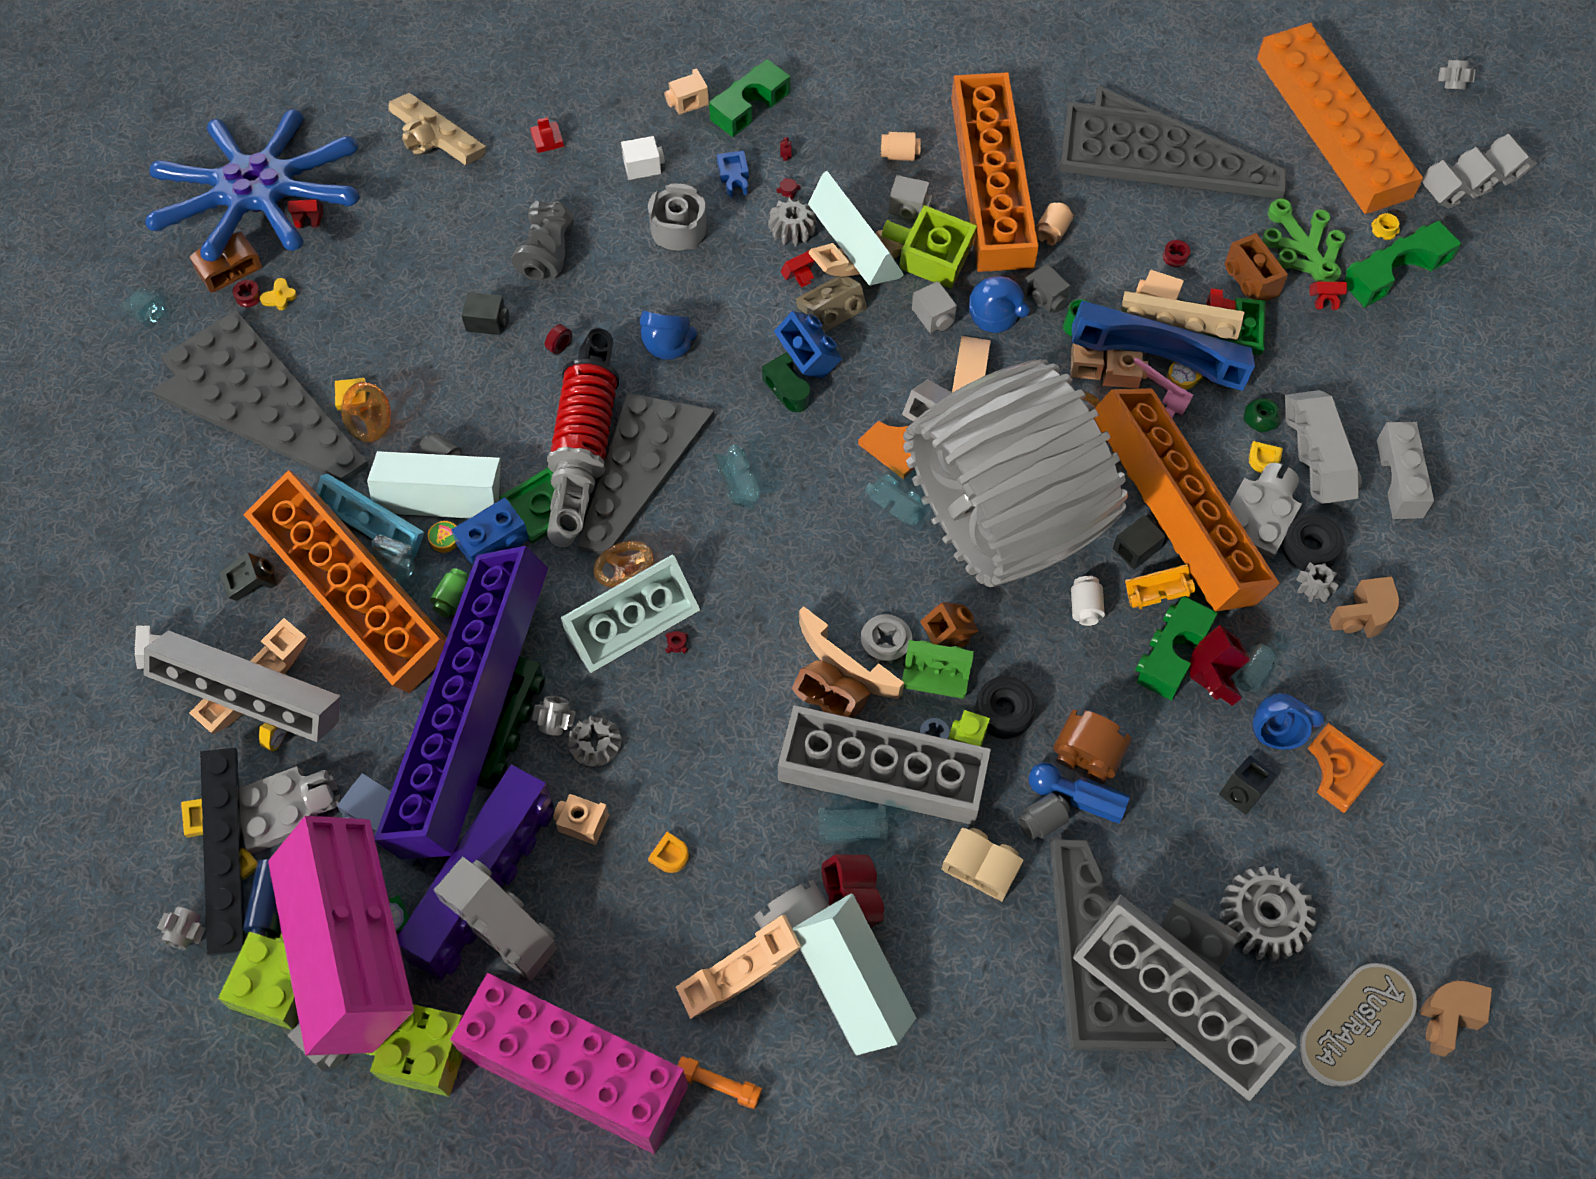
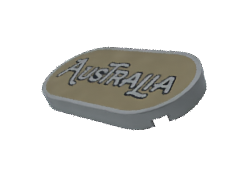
(1358, 1025)

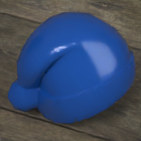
(997, 304)
(666, 335)
(1289, 733)

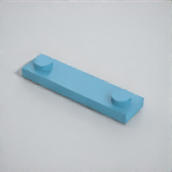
(366, 514)

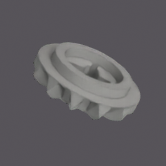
(887, 625)
(607, 747)

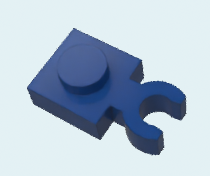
(733, 170)

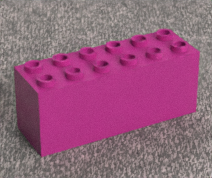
(339, 936)
(570, 1062)

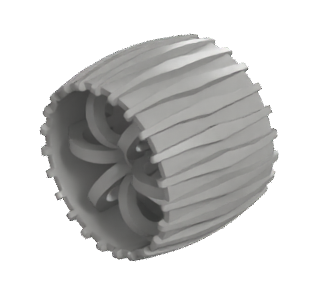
(1016, 471)

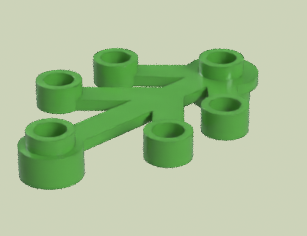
(1303, 244)

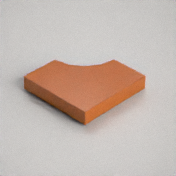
(887, 446)
(1344, 767)

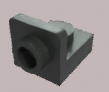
(246, 575)
(1247, 784)

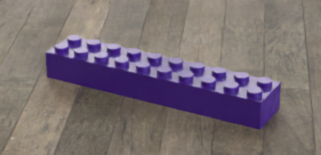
(462, 706)

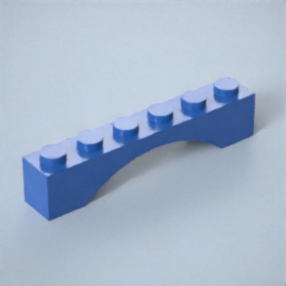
(1214, 358)

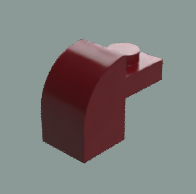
(1215, 662)

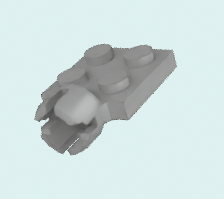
(1267, 507)
(279, 802)

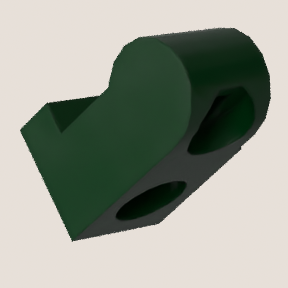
(787, 387)

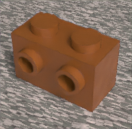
(1255, 268)

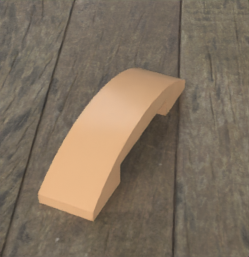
(836, 263)
(971, 361)
(279, 653)
(878, 681)
(741, 969)

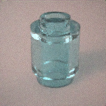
(1257, 670)

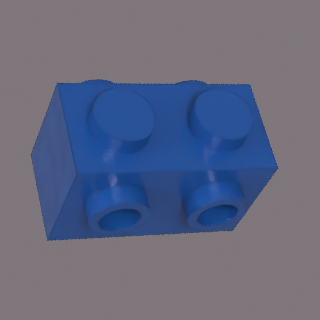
(808, 344)
(490, 531)

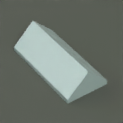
(853, 233)
(434, 484)
(630, 614)
(855, 976)

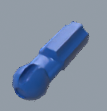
(1082, 793)

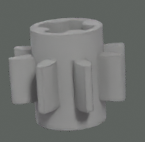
(1456, 74)
(1317, 582)
(553, 715)
(181, 928)

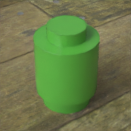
(449, 592)

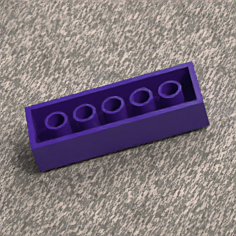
(498, 840)

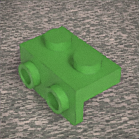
(937, 669)

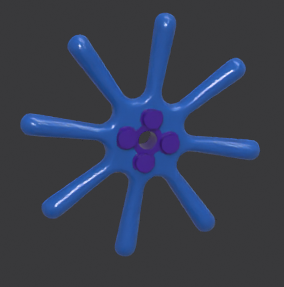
(252, 184)

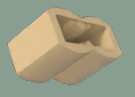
(982, 863)

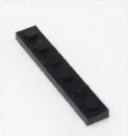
(222, 851)

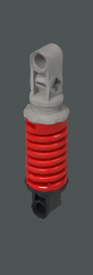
(581, 434)

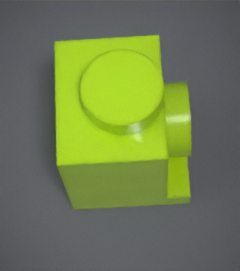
(969, 729)

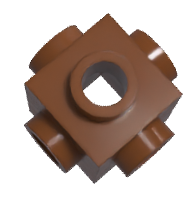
(950, 625)

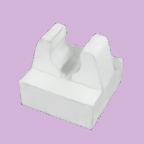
(142, 639)

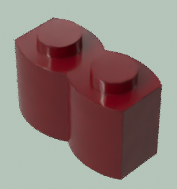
(854, 876)

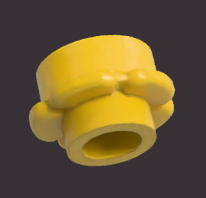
(1388, 221)

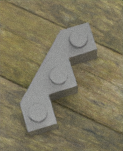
(1478, 171)
(1323, 446)
(497, 917)

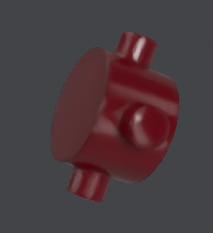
(785, 148)
(788, 188)
(676, 642)

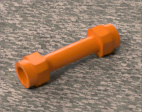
(747, 1094)

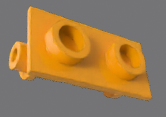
(1159, 585)

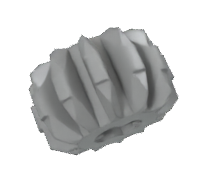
(792, 221)

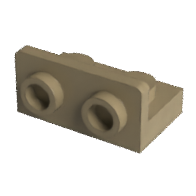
(833, 301)

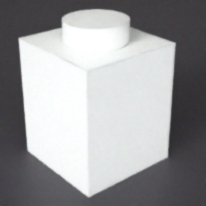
(642, 157)

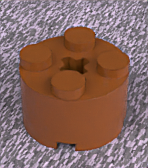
(1092, 745)

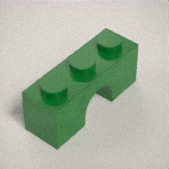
(732, 107)
(1186, 625)

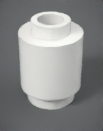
(1087, 600)

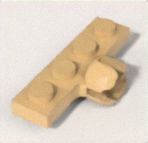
(432, 130)
(1185, 315)

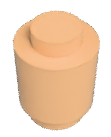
(900, 146)
(1054, 223)

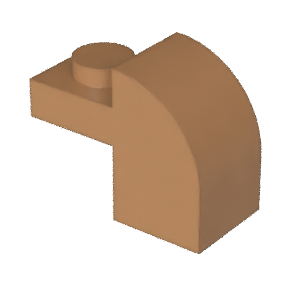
(1374, 608)
(1451, 1006)

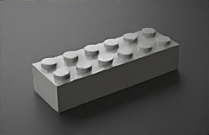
(883, 764)
(1185, 997)

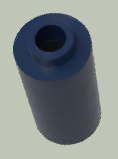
(262, 908)

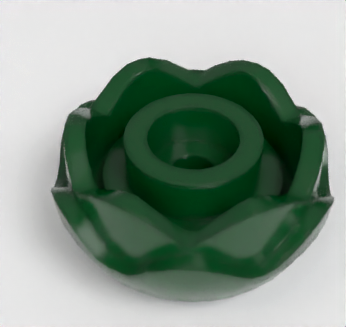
(1259, 422)

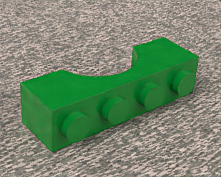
(1427, 247)

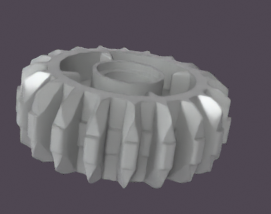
(1279, 896)

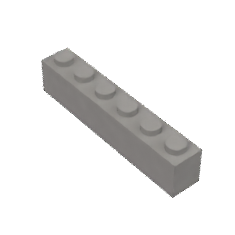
(242, 685)

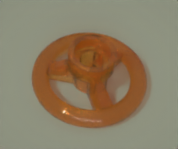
(373, 411)
(625, 566)

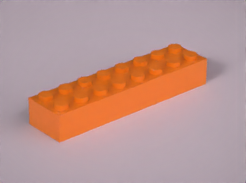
(1339, 118)
(994, 172)
(1184, 500)
(348, 581)

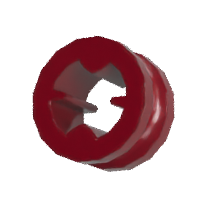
(1176, 246)
(243, 286)

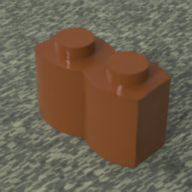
(235, 263)
(825, 686)

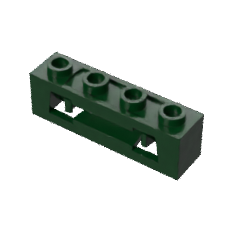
(524, 684)

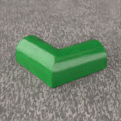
(1252, 326)

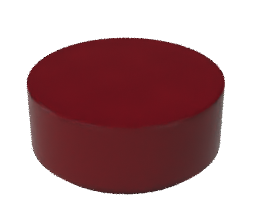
(558, 339)

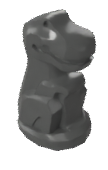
(545, 247)

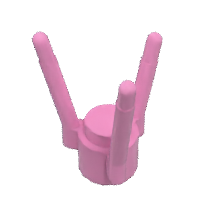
(1176, 397)

